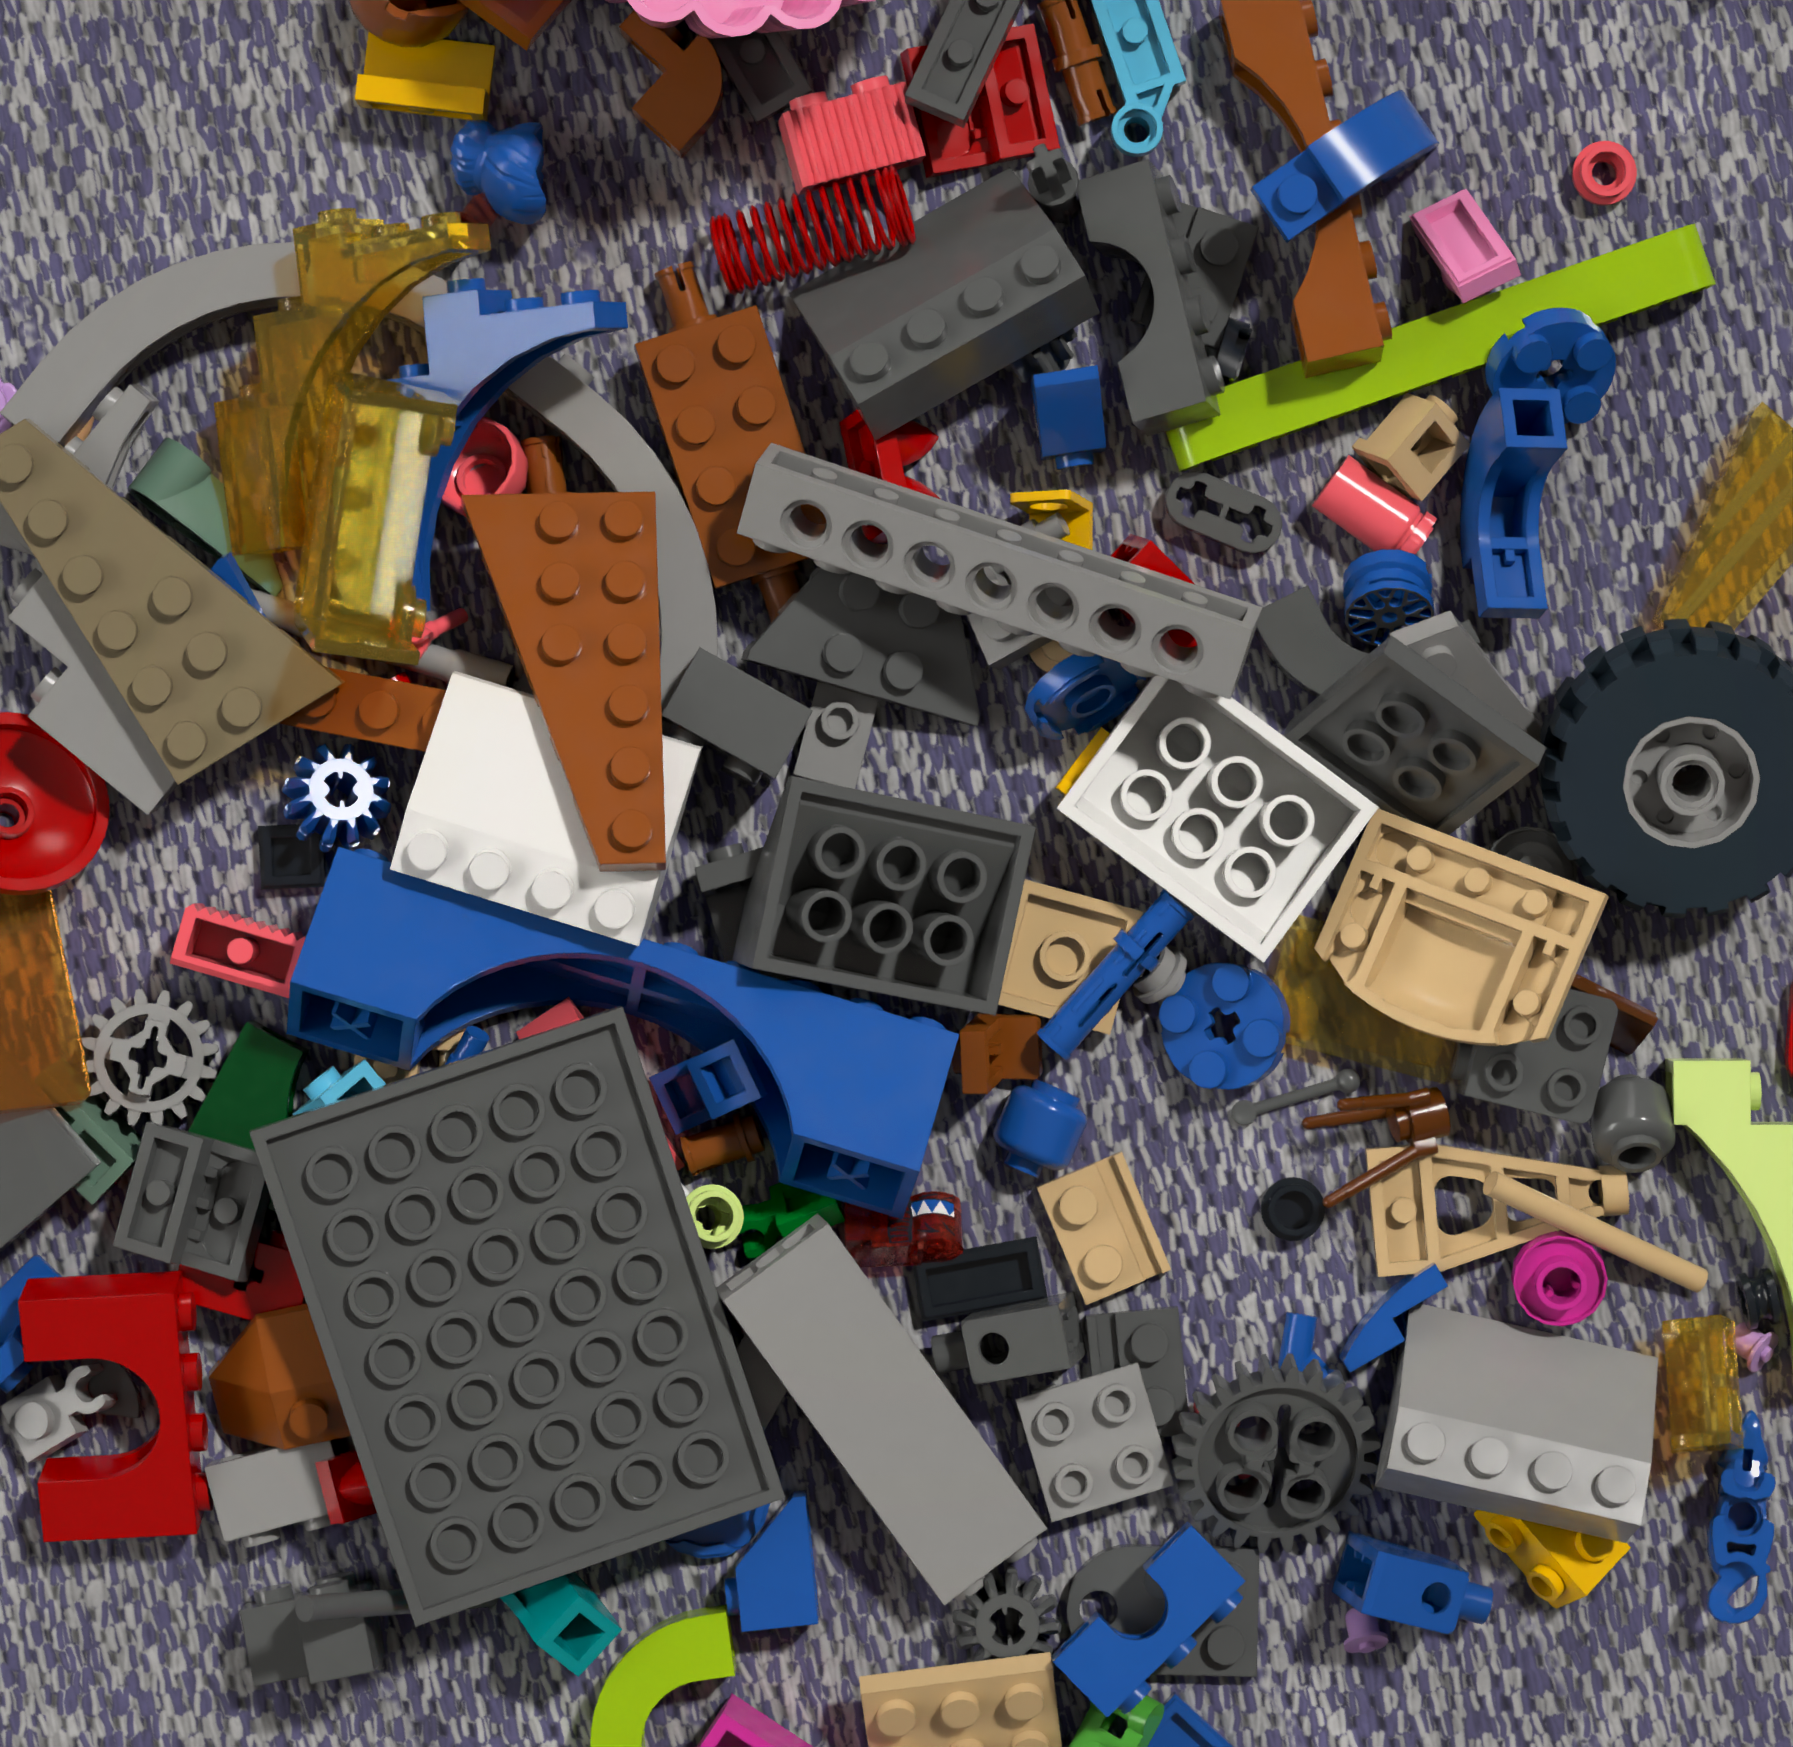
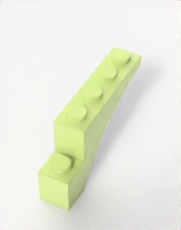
(1715, 1106)

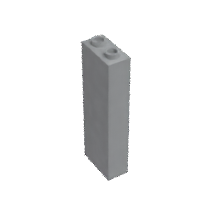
(882, 1410)

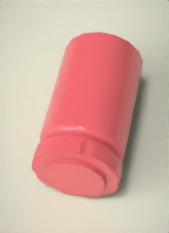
(1373, 509)

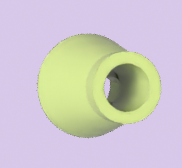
(727, 1212)

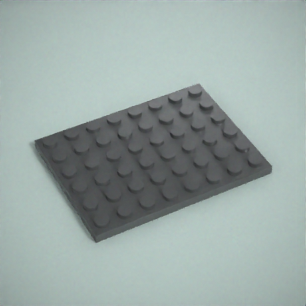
(517, 1315)

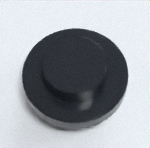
(1292, 1209)

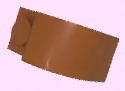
(687, 93)

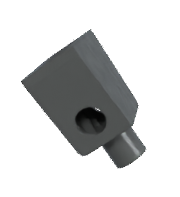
(1039, 1333)

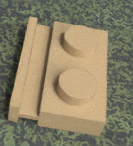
(1103, 1228)

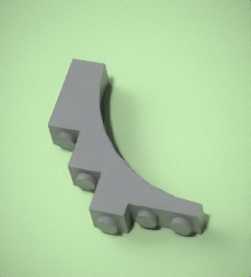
(83, 703)

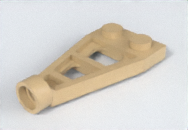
(1406, 1214)

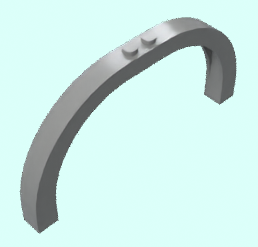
(254, 277)

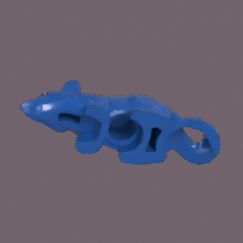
(1739, 1530)

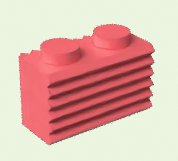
(850, 134)
(237, 949)

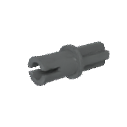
(1053, 183)

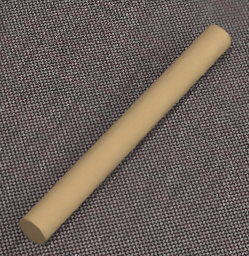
(1595, 1231)

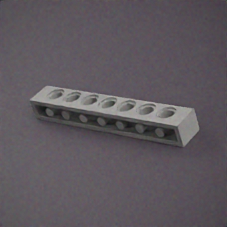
(1032, 560)

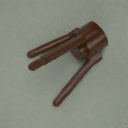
(1411, 1116)

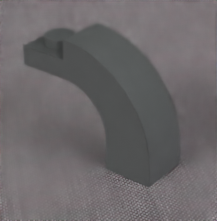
(1305, 645)

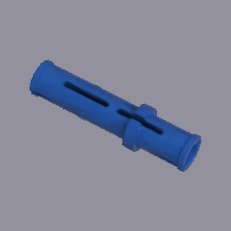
(1115, 974)

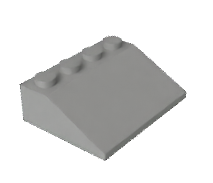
(1520, 1423)

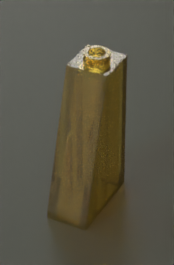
(1742, 532)

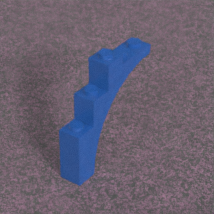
(475, 351)

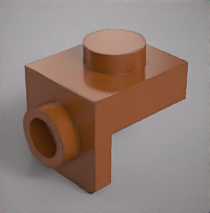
(996, 1050)

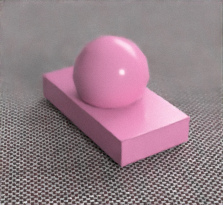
(1464, 246)

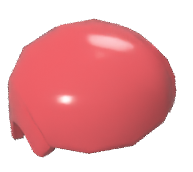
(503, 470)

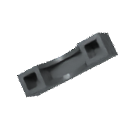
(1168, 372)

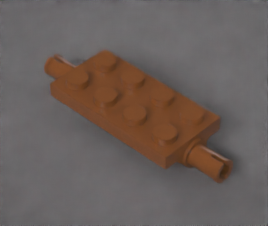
(718, 415)

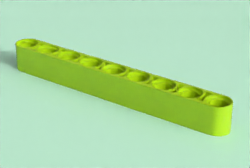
(1445, 345)

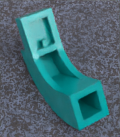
(565, 1620)

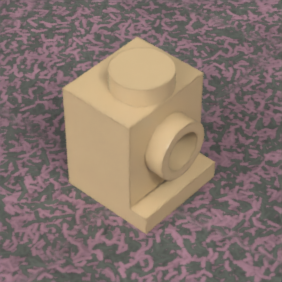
(1414, 445)

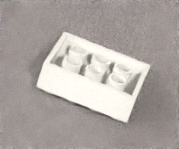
(1217, 811)
(504, 825)

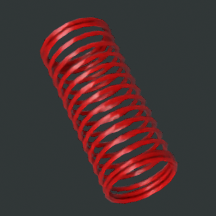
(897, 217)

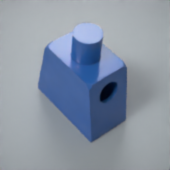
(1408, 1585)

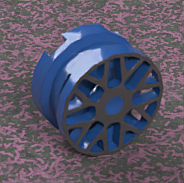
(1386, 592)

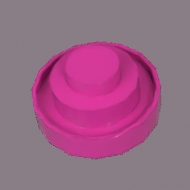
(1559, 1278)

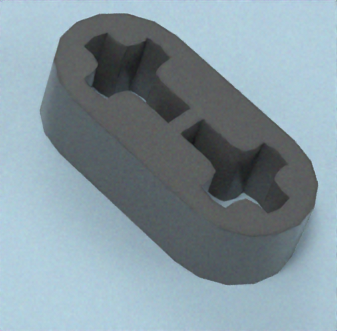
(1230, 498)

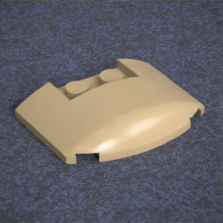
(1457, 935)

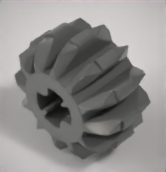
(1027, 1617)

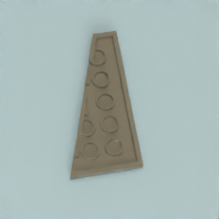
(167, 629)

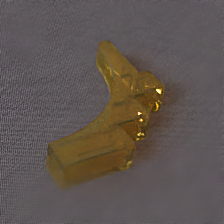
(347, 283)

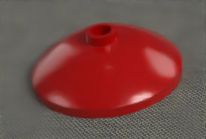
(55, 808)

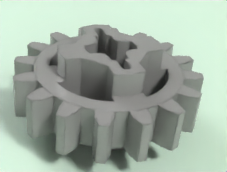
(121, 1051)

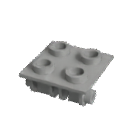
(1094, 1441)

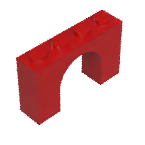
(145, 1327)

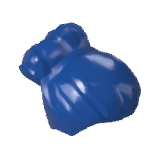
(502, 167)

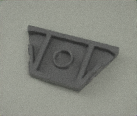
(872, 644)

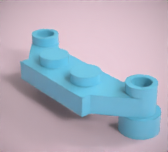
(1142, 64)

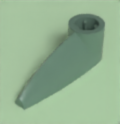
(192, 501)

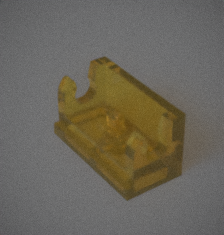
(1703, 1384)

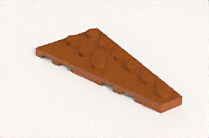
(586, 627)

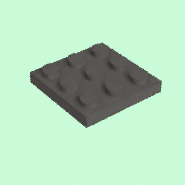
(1414, 739)

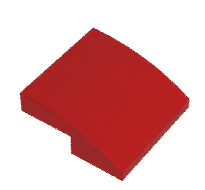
(1007, 117)

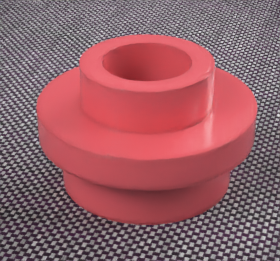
(1618, 158)

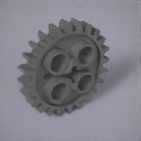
(1332, 1457)

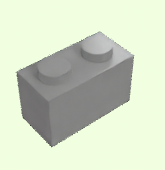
(269, 1490)

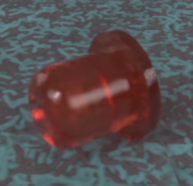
(479, 212)

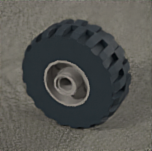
(1616, 760)

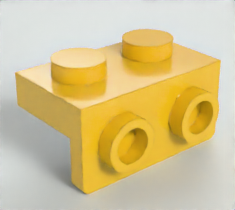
(1556, 1561)

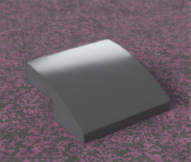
(194, 1202)

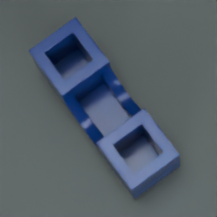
(1113, 1664)

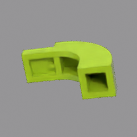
(666, 1656)

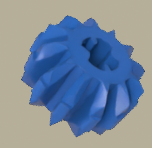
(325, 776)

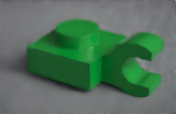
(783, 1214)

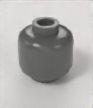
(1632, 1123)

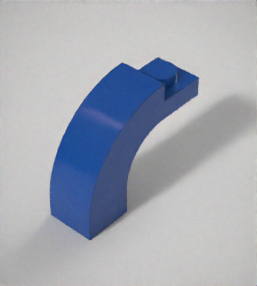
(1344, 164)
(1501, 498)

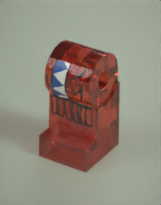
(926, 1234)

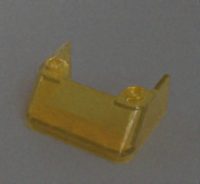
(367, 517)

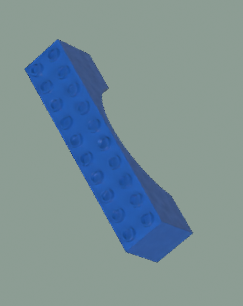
(412, 962)

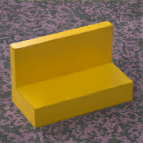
(428, 80)

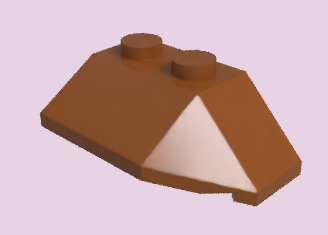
(278, 1383)

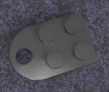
(1221, 1647)

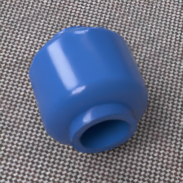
(1039, 1128)

